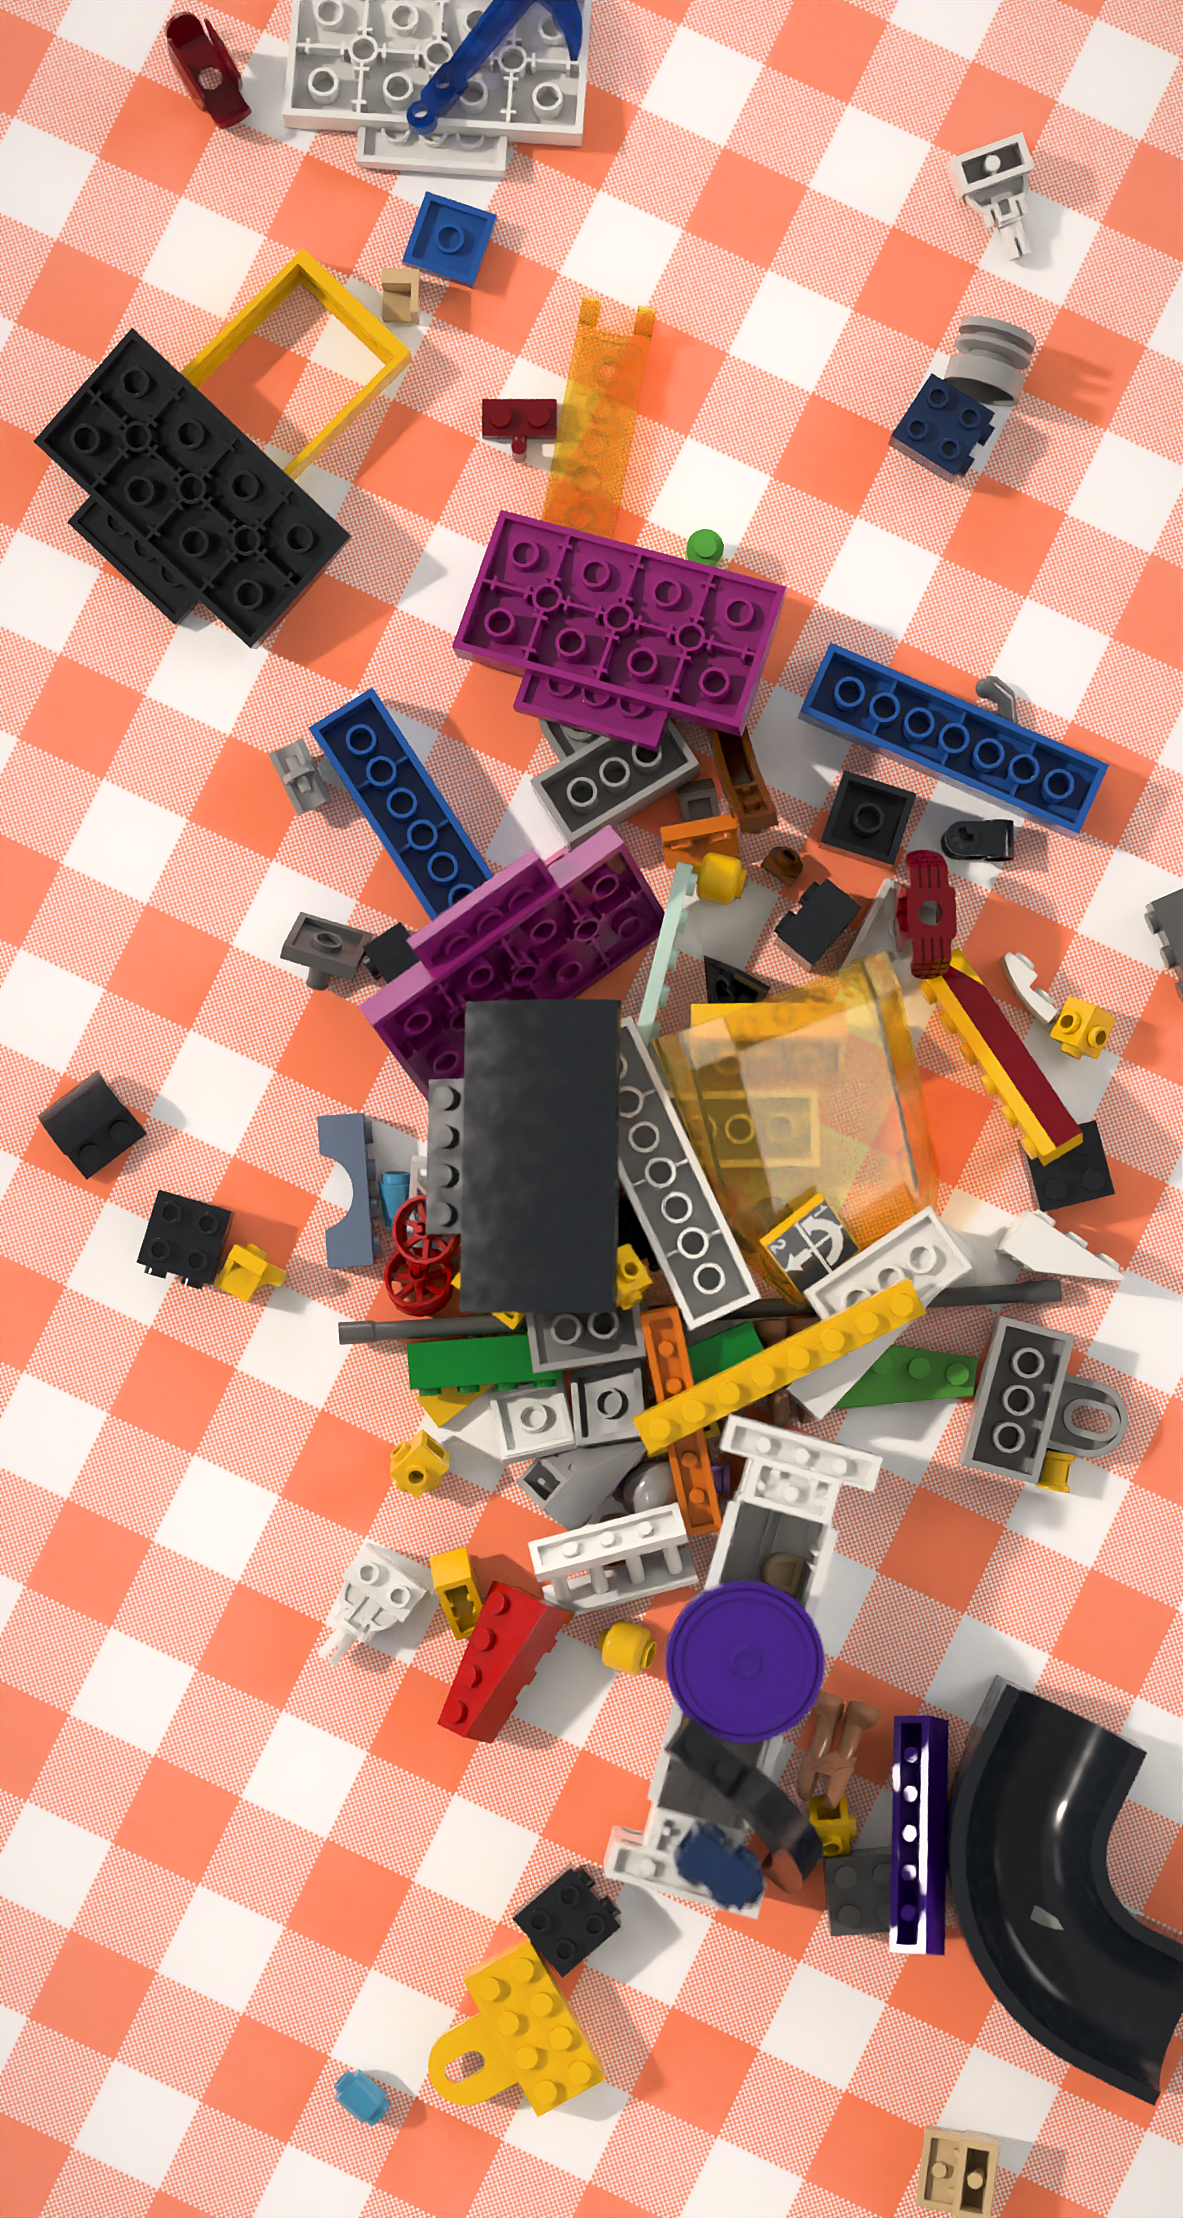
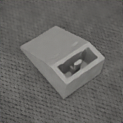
(578, 1480)

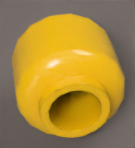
(719, 878)
(627, 1647)

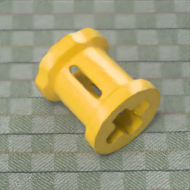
(1056, 1471)

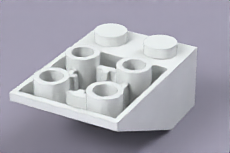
(1043, 1249)

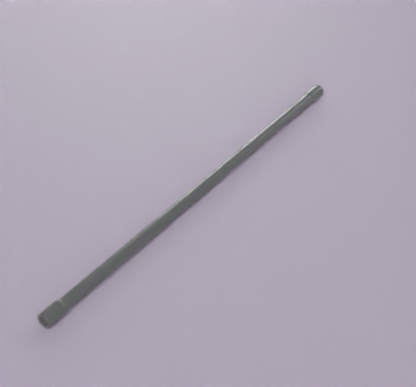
(370, 1331)

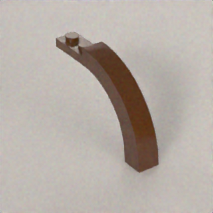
(742, 782)

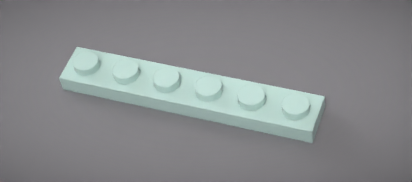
(666, 955)

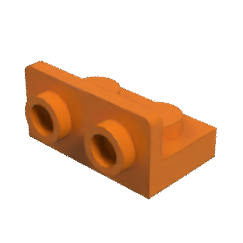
(694, 839)

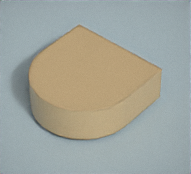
(782, 1571)

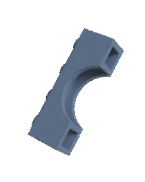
(352, 1239)

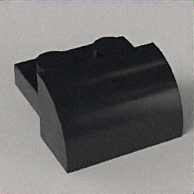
(91, 1124)

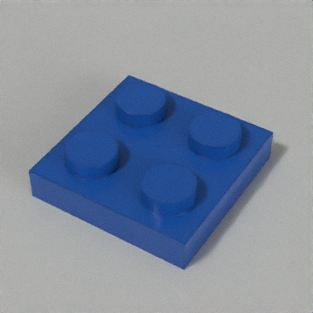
(449, 239)

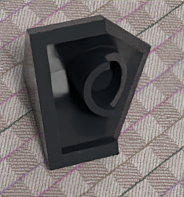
(731, 984)

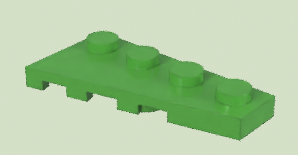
(912, 1376)

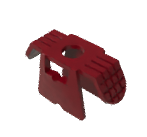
(191, 54)
(929, 942)

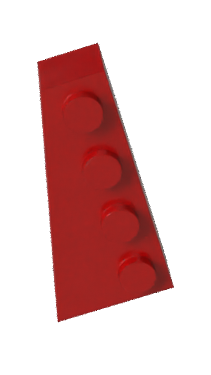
(500, 1660)

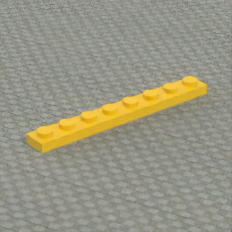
(778, 1365)

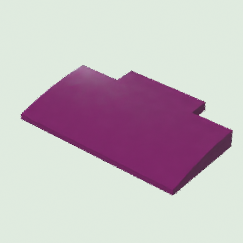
(617, 632)
(515, 939)

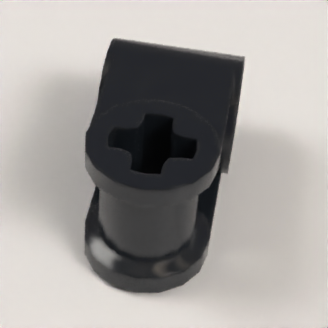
(986, 840)

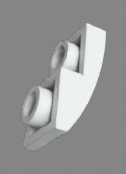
(1020, 976)

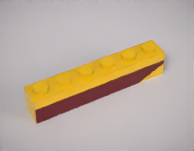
(1003, 1061)

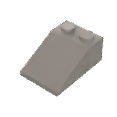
(585, 1339)

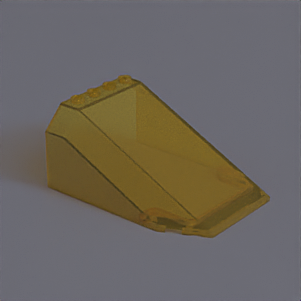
(808, 1102)

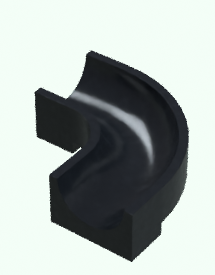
(1032, 1831)

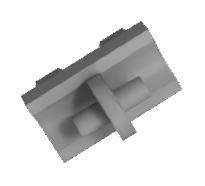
(300, 777)

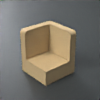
(401, 295)

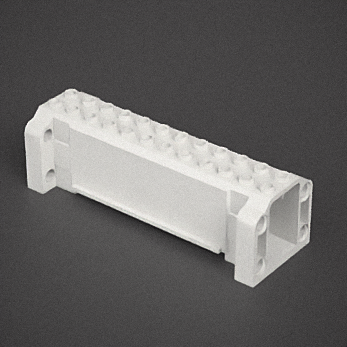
(778, 1507)

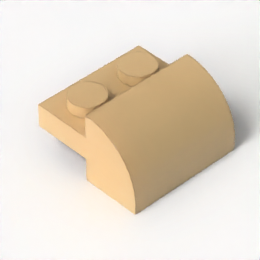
(958, 2172)

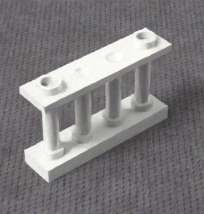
(612, 1542)

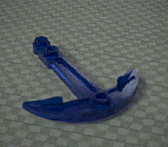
(477, 47)

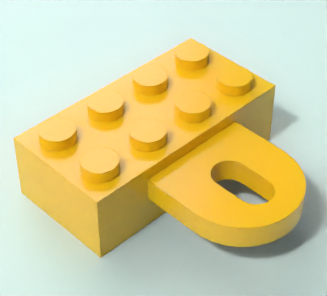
(521, 2032)

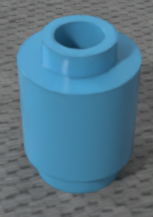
(361, 2097)

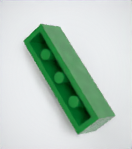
(474, 1363)

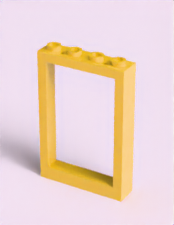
(345, 308)

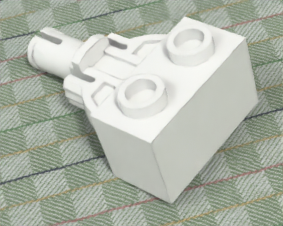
(995, 182)
(375, 1596)

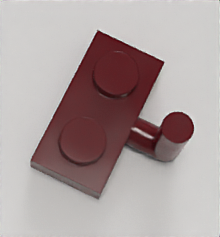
(519, 421)

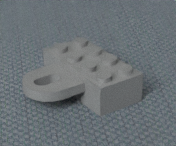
(607, 779)
(1028, 1404)

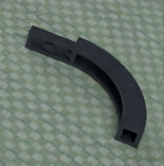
(777, 1820)

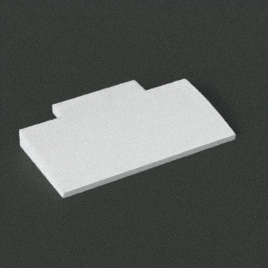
(370, 59)

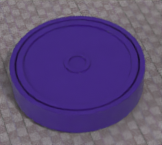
(744, 1661)

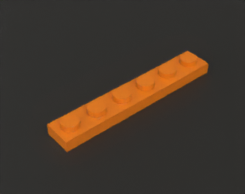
(690, 1454)

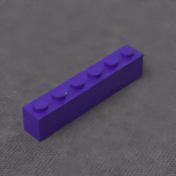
(919, 1835)

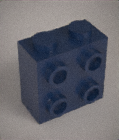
(942, 429)
(729, 1873)

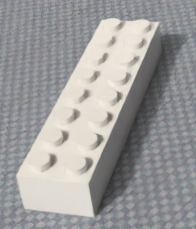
(674, 1195)

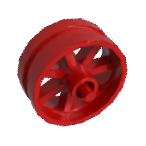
(404, 1245)
(419, 1283)

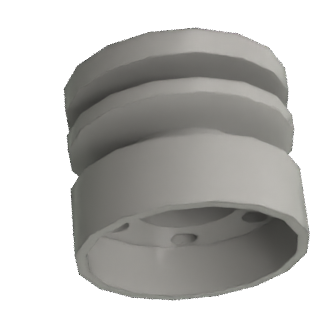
(990, 360)

